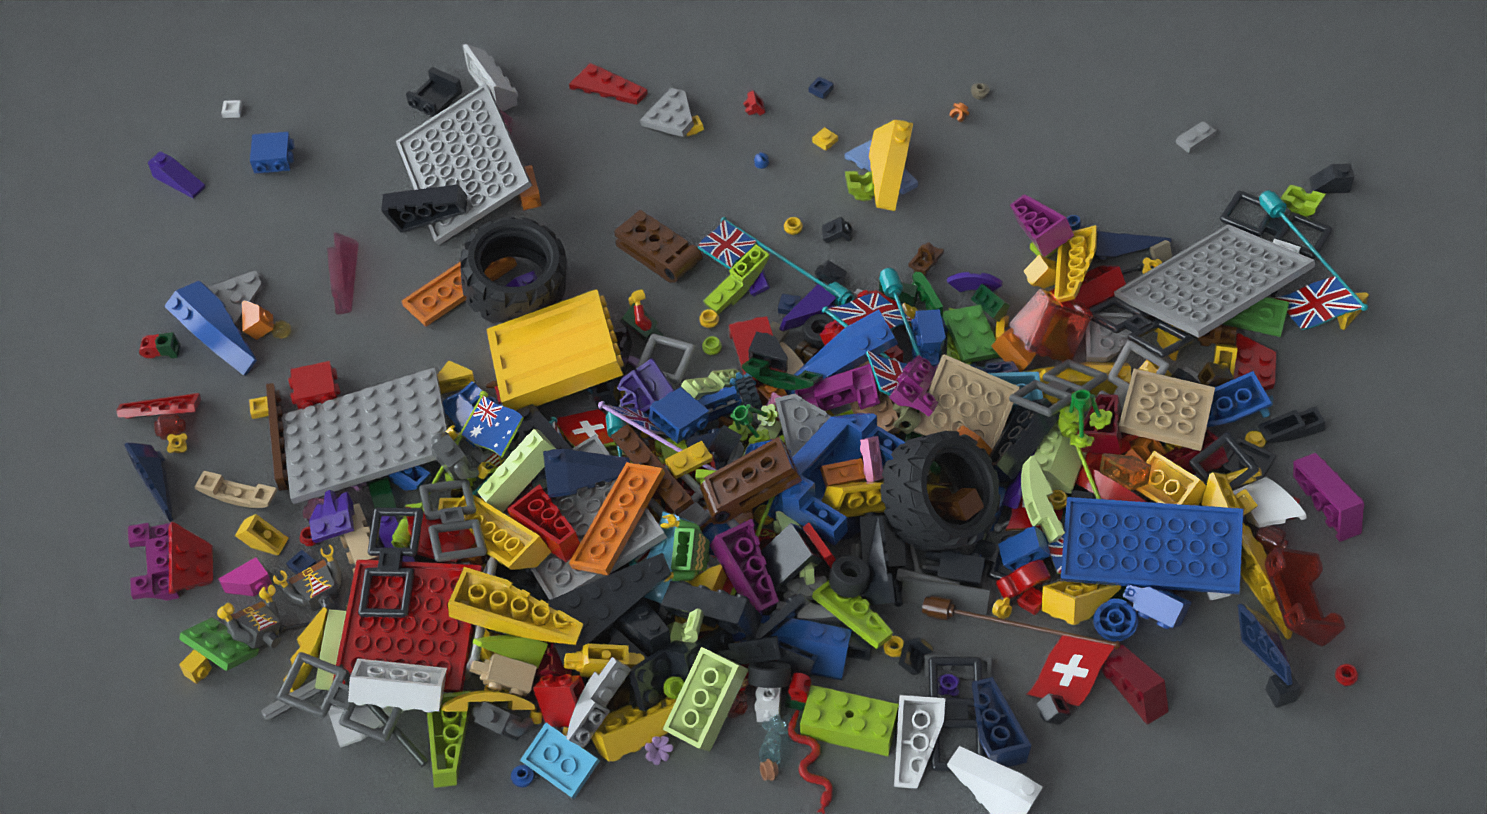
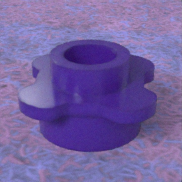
(951, 680)

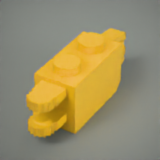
(596, 656)

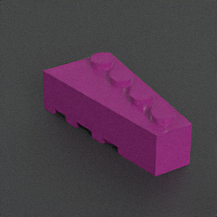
(1041, 224)
(1330, 496)
(745, 566)

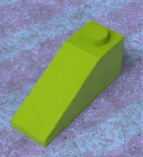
(514, 647)

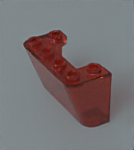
(1051, 327)
(1291, 579)

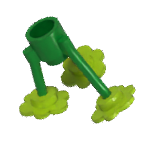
(1075, 411)
(743, 417)

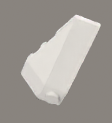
(993, 784)

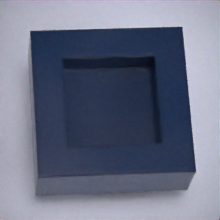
(821, 87)
(787, 303)
(300, 562)

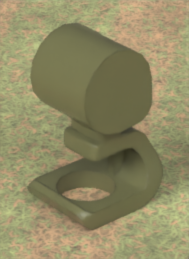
(906, 414)

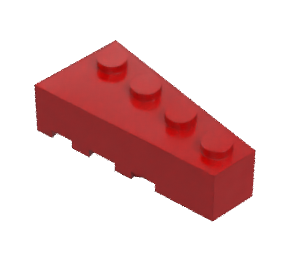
(544, 518)

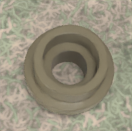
(979, 91)

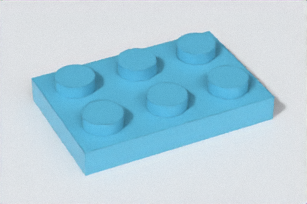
(560, 760)

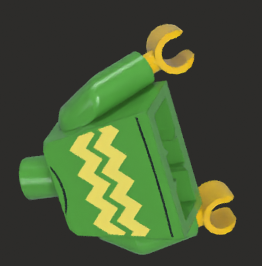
(689, 549)

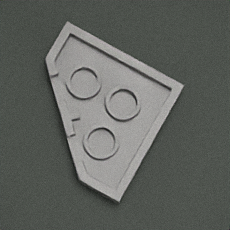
(670, 114)
(237, 290)
(1103, 343)
(798, 420)

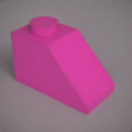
(246, 579)

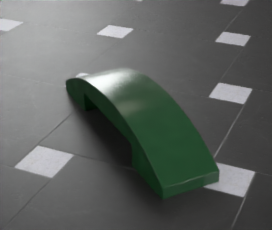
(761, 371)

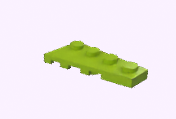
(855, 614)

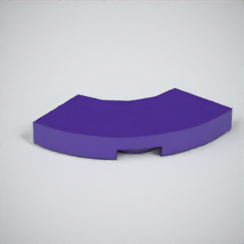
(967, 281)

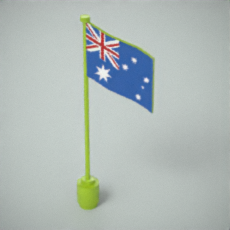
(488, 427)

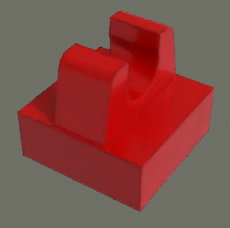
(754, 104)

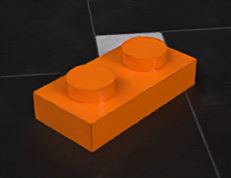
(843, 472)

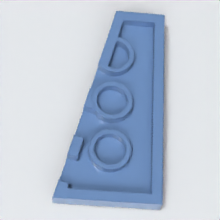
(861, 156)

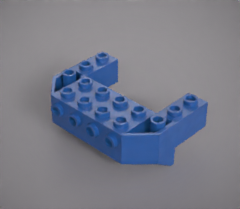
(833, 443)

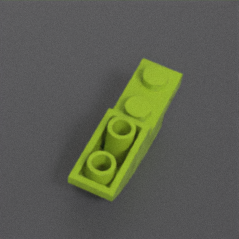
(739, 281)

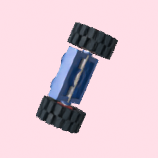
(727, 400)

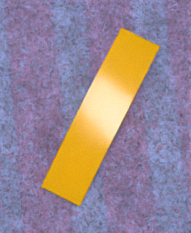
(310, 643)

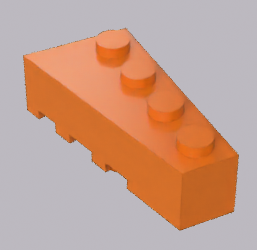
(1013, 349)

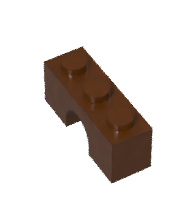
(955, 506)

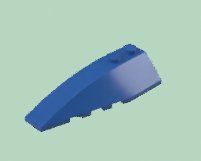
(210, 322)
(817, 638)

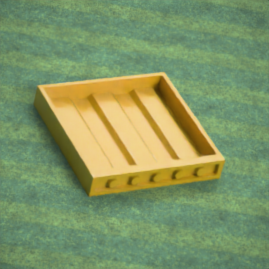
(555, 351)

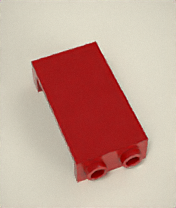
(743, 335)

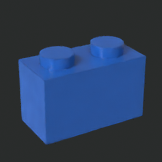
(1024, 548)

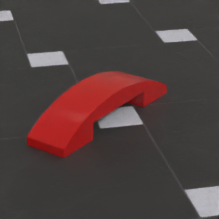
(1106, 487)

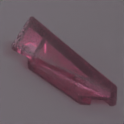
(342, 270)

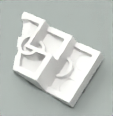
(1273, 503)

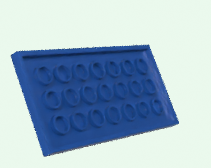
(1152, 545)

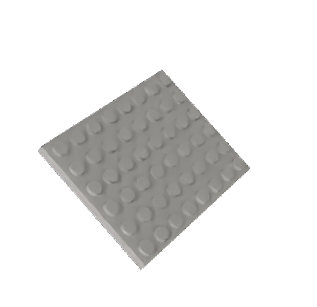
(465, 148)
(1214, 280)
(363, 435)
(580, 510)

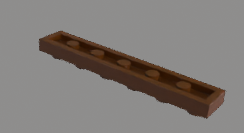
(277, 441)
(640, 454)

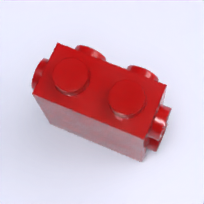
(313, 384)
(558, 698)

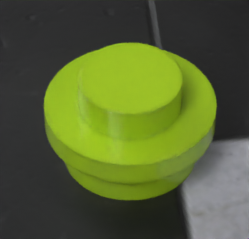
(711, 345)
(673, 687)

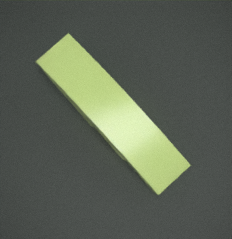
(330, 646)

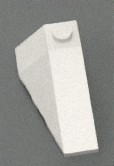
(362, 715)
(917, 733)

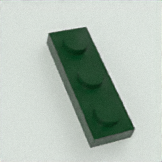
(990, 302)

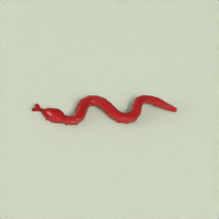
(816, 751)

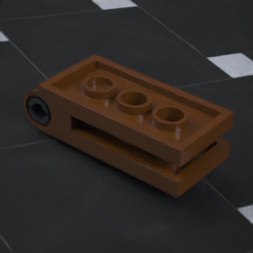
(657, 246)
(749, 481)

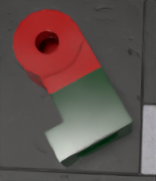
(160, 345)
(798, 691)

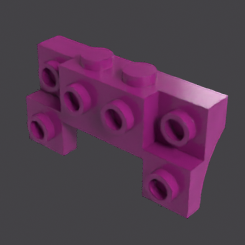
(913, 386)
(844, 388)
(156, 581)

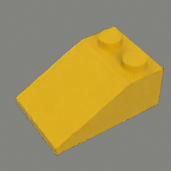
(1171, 483)
(1075, 600)

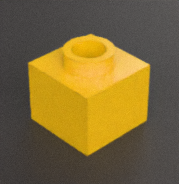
(195, 666)

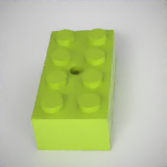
(849, 720)

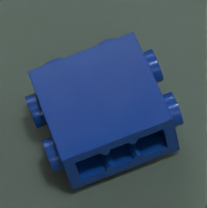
(271, 152)
(678, 415)

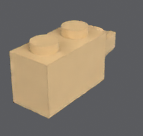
(505, 674)

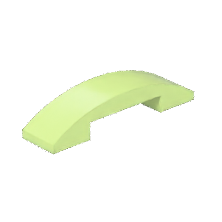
(689, 630)

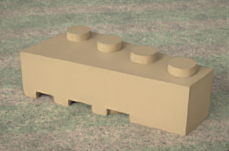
(358, 540)

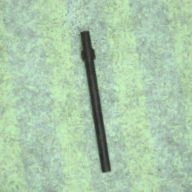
(397, 733)

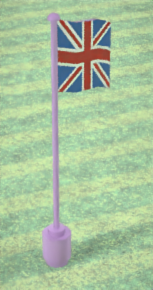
(641, 421)

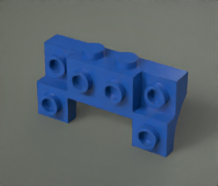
(461, 405)

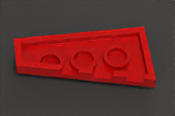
(608, 84)
(166, 405)

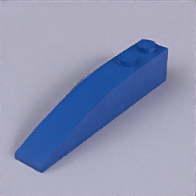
(849, 347)
(1237, 400)

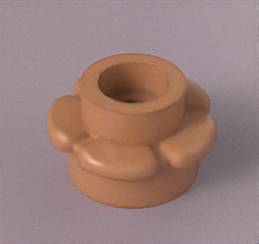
(768, 770)

